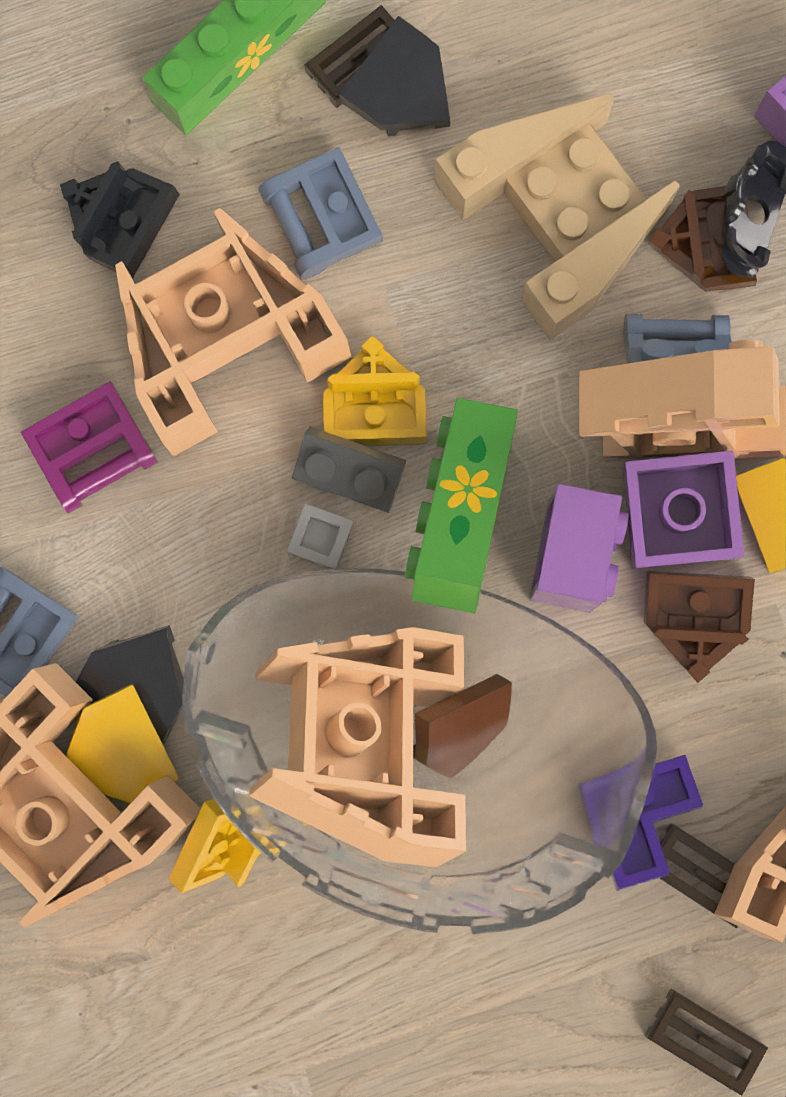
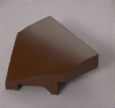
(694, 241)
(699, 616)
(462, 725)

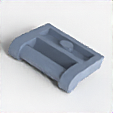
(336, 205)
(712, 333)
(32, 632)

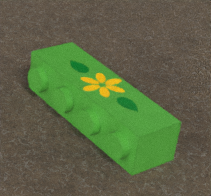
(221, 55)
(464, 505)

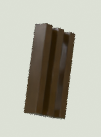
(339, 47)
(675, 833)
(665, 1017)

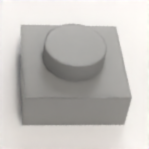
(320, 537)

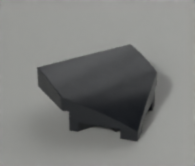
(400, 82)
(118, 214)
(146, 663)

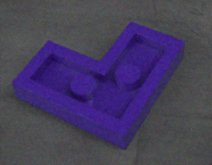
(669, 795)

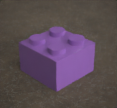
(683, 509)
(577, 549)

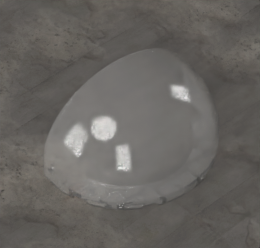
(543, 802)

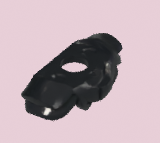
(764, 181)

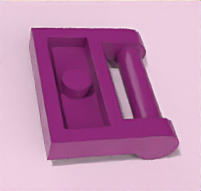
(81, 432)

